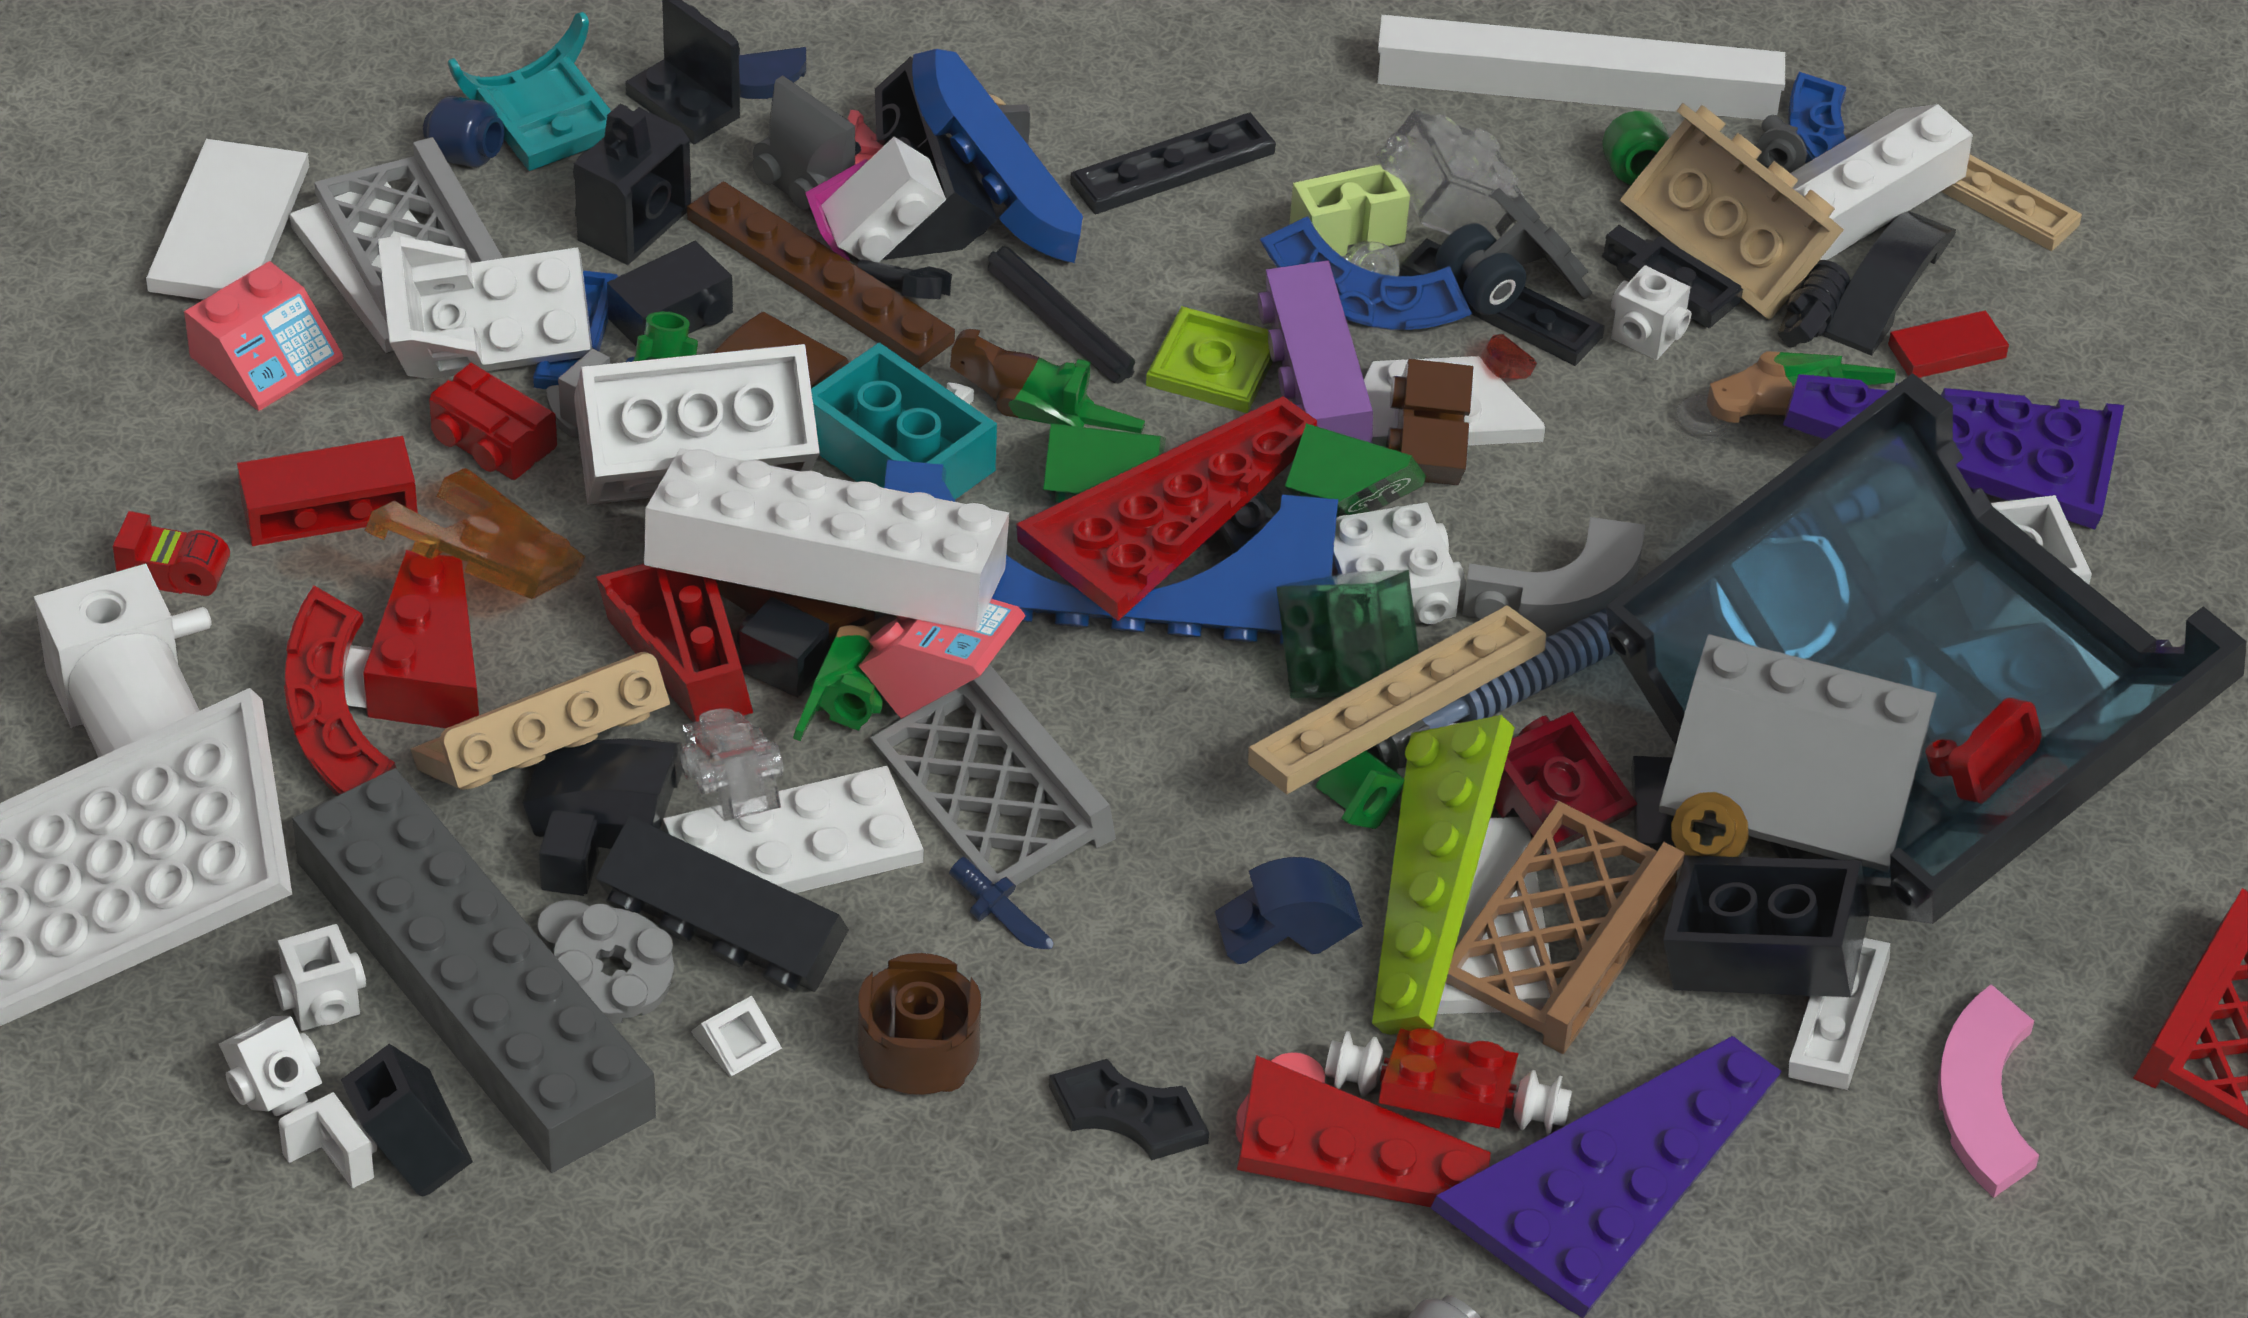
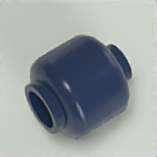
(465, 130)

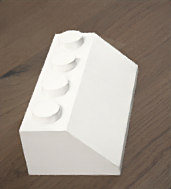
(1887, 170)

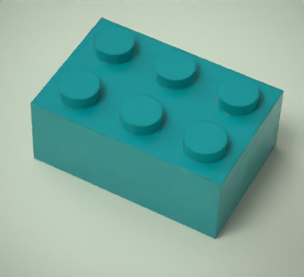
(893, 411)

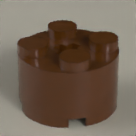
(919, 1025)

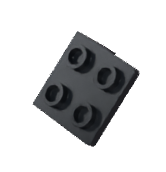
(696, 79)

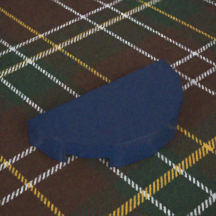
(761, 70)

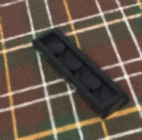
(1172, 163)
(1528, 317)

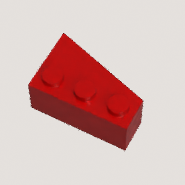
(685, 629)

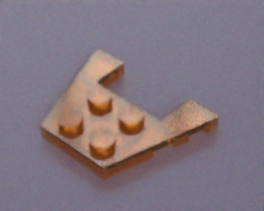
(496, 540)

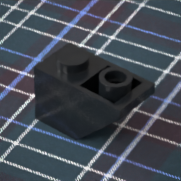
(407, 1118)

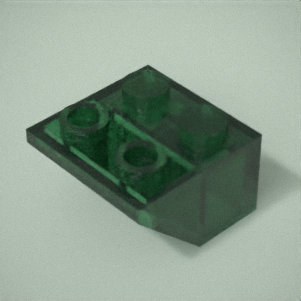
(1345, 630)

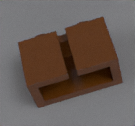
(1431, 417)

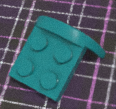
(545, 105)

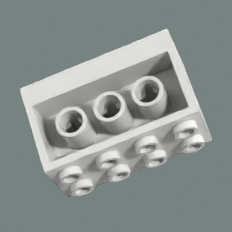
(724, 402)

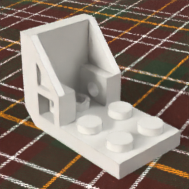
(481, 312)

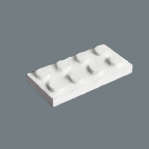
(817, 836)

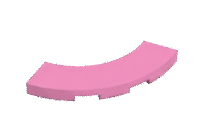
(1973, 1091)

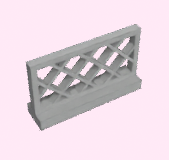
(432, 192)
(1039, 762)

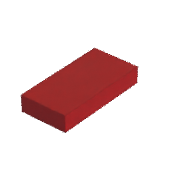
(1948, 344)

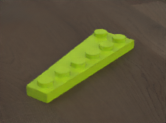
(1439, 840)

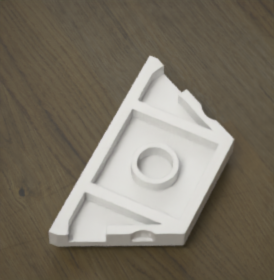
(1495, 410)

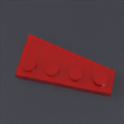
(1344, 1143)

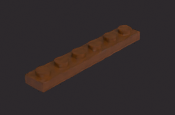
(821, 274)

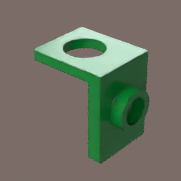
(1363, 788)

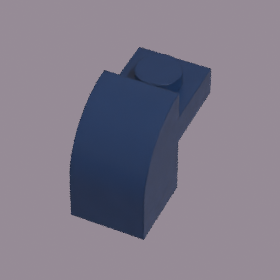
(1288, 899)

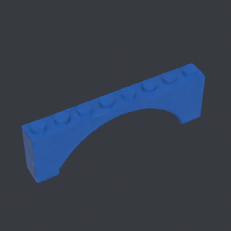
(1230, 596)

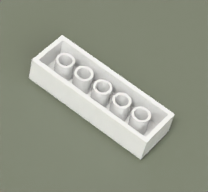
(826, 538)

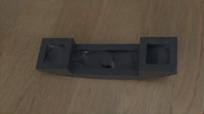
(1886, 279)

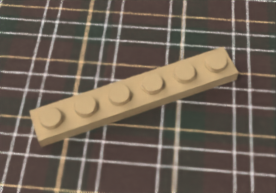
(1396, 699)

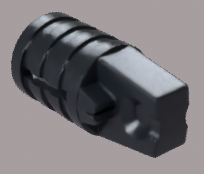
(1813, 303)

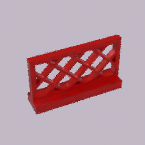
(2191, 1018)

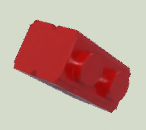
(492, 422)

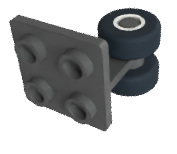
(1494, 267)

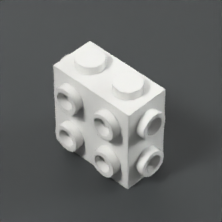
(1403, 541)

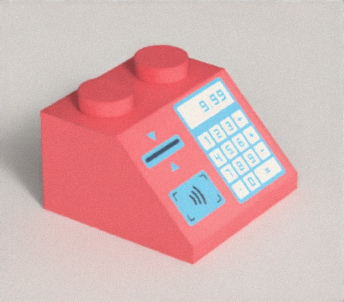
(261, 336)
(925, 660)

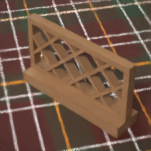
(1607, 950)

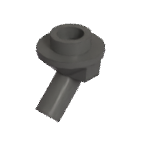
(1781, 145)

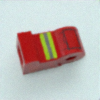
(175, 558)

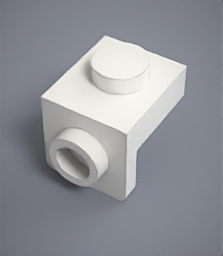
(329, 1126)

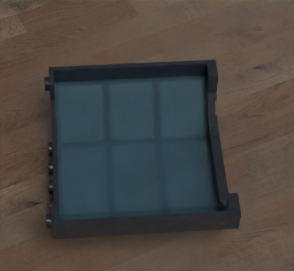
(1906, 575)

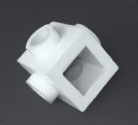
(1650, 312)
(319, 978)
(271, 1065)

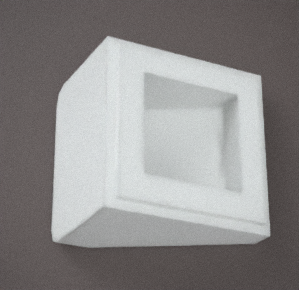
(737, 1037)

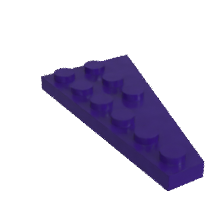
(2004, 440)
(1598, 1188)

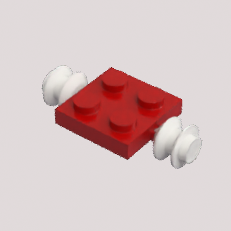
(1449, 1079)

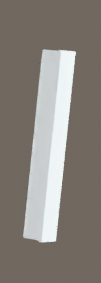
(1579, 67)

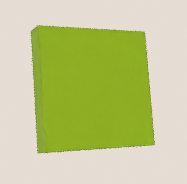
(1212, 360)

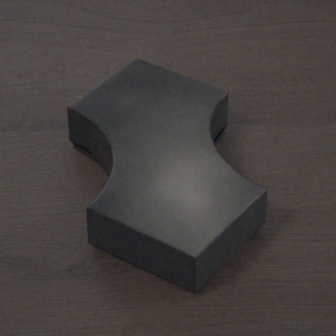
(1154, 1118)

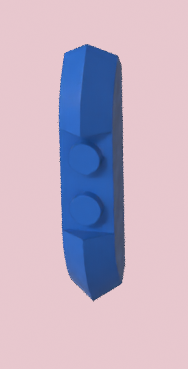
(982, 134)

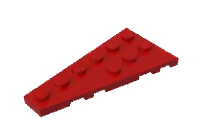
(1149, 519)

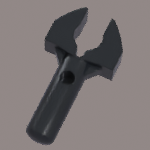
(917, 283)

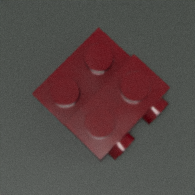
(1560, 764)

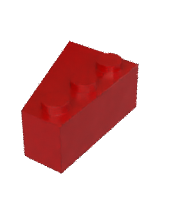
(423, 648)

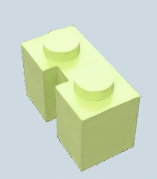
(1354, 207)

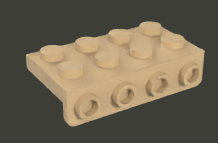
(1733, 210)
(544, 722)

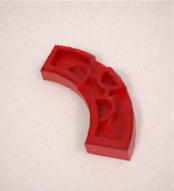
(317, 694)

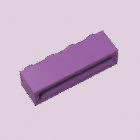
(1315, 348)

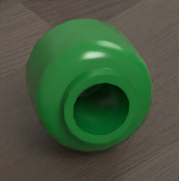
(1632, 143)

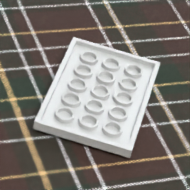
(138, 853)

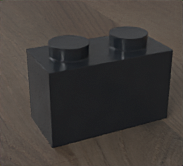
(678, 282)

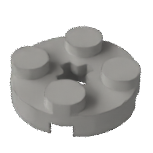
(624, 935)

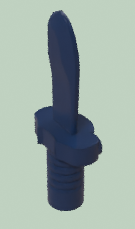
(994, 899)

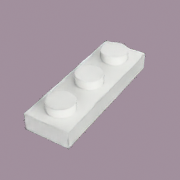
(1837, 1025)

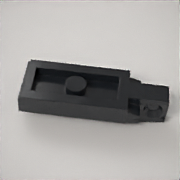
(1710, 292)

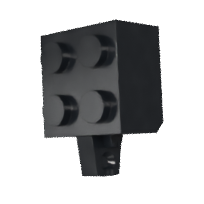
(632, 183)

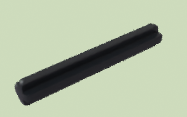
(1061, 315)

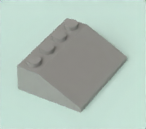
(1802, 749)

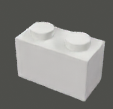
(883, 201)

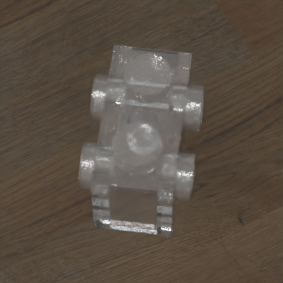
(731, 764)

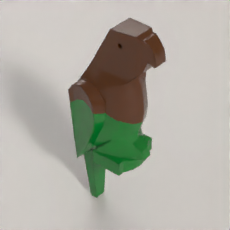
(1033, 387)

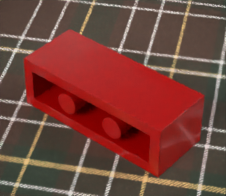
(324, 489)

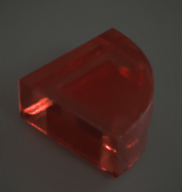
(1507, 359)

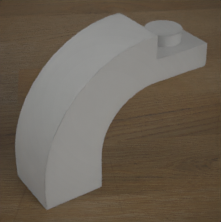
(1568, 593)

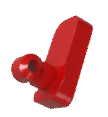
(1990, 753)

